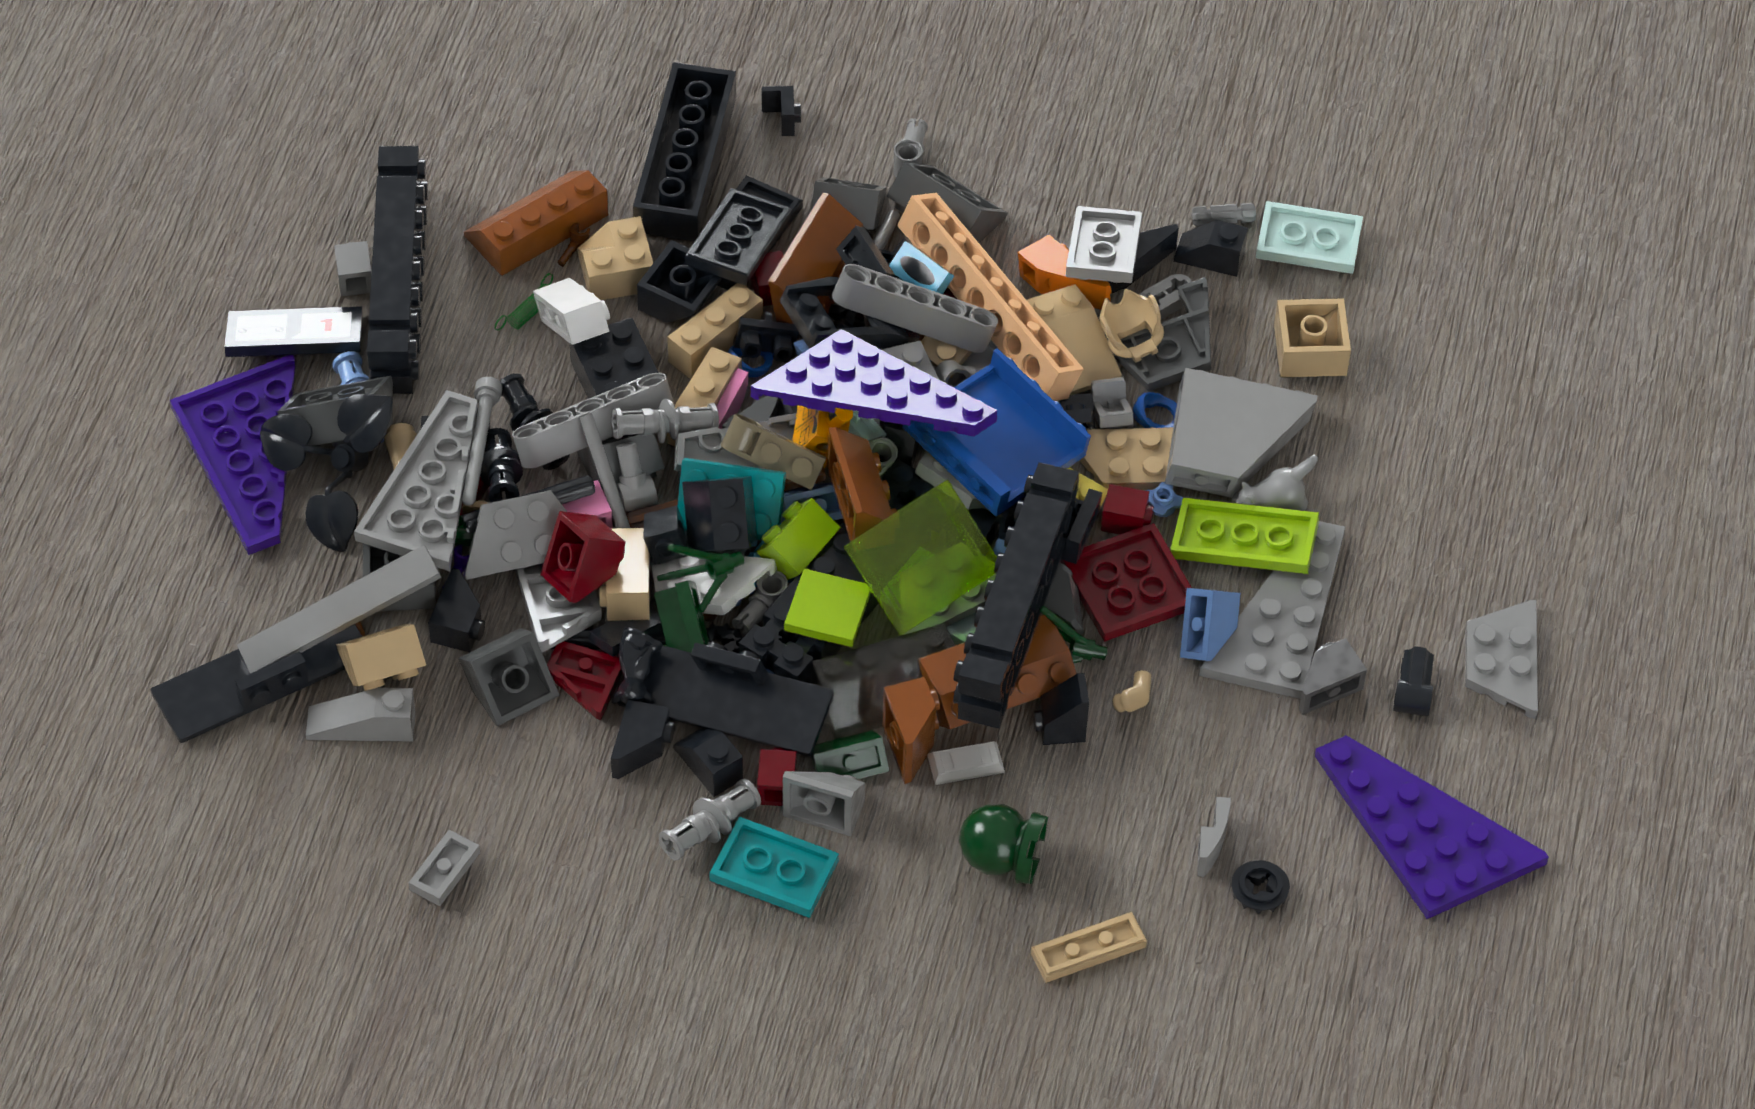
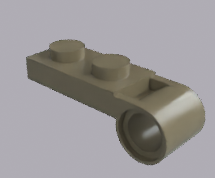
(772, 451)

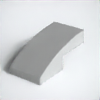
(1212, 838)

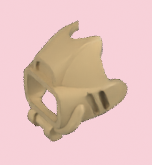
(1129, 317)

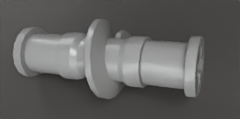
(663, 420)
(710, 819)

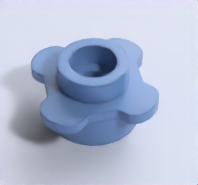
(1166, 506)

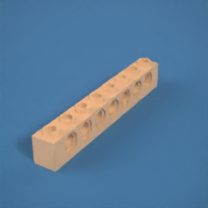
(980, 282)

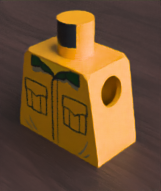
(813, 427)

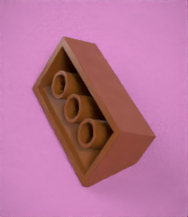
(539, 220)
(813, 252)
(1044, 668)

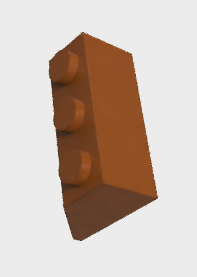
(857, 482)

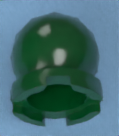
(1000, 840)

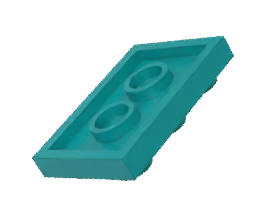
(766, 484)
(774, 867)

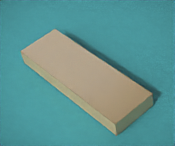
(1088, 947)

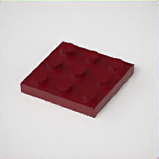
(1129, 582)

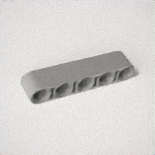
(915, 308)
(562, 431)

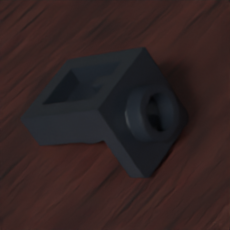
(1080, 408)

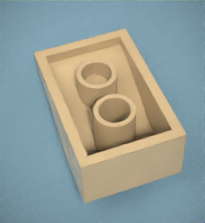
(1080, 331)

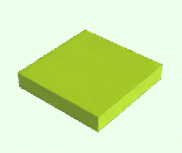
(827, 607)

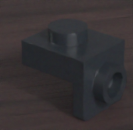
(782, 100)

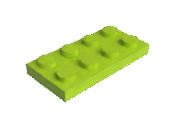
(1245, 535)

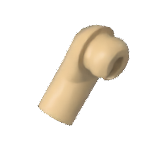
(1136, 696)

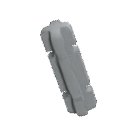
(1226, 213)

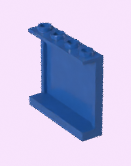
(1002, 456)

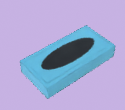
(919, 269)

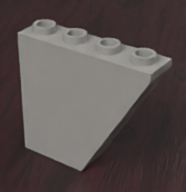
(1230, 430)

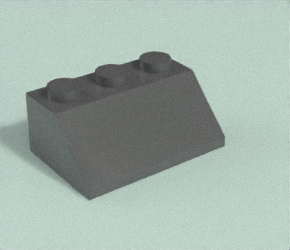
(971, 209)
(322, 406)

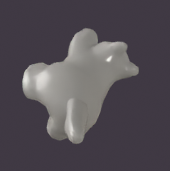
(1281, 489)

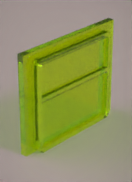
(923, 557)

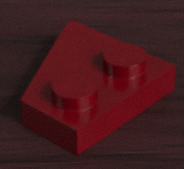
(585, 675)

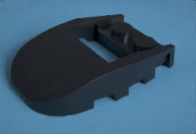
(815, 325)

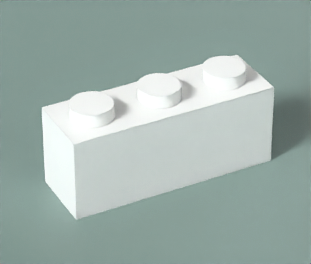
(572, 311)

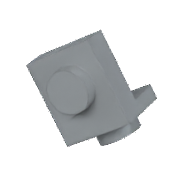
(1110, 403)

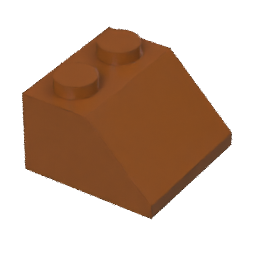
(910, 723)

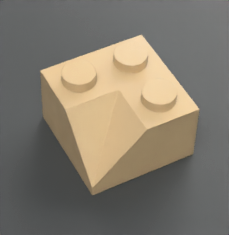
(615, 258)
(1312, 337)
(382, 655)

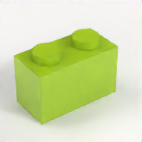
(798, 537)

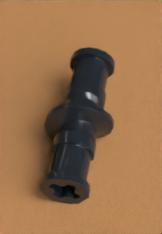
(524, 409)
(501, 466)

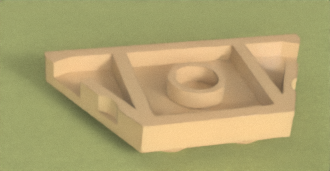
(1128, 456)

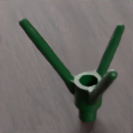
(716, 566)
(1080, 646)

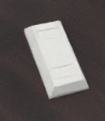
(965, 763)

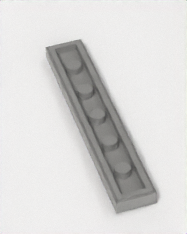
(340, 609)

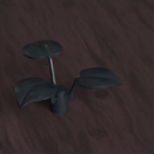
(285, 440)

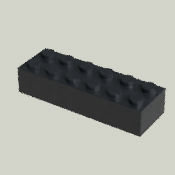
(685, 151)

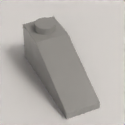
(364, 716)

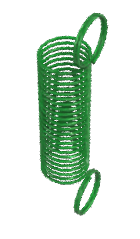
(520, 308)

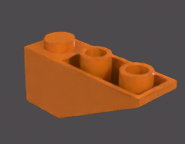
(1045, 270)

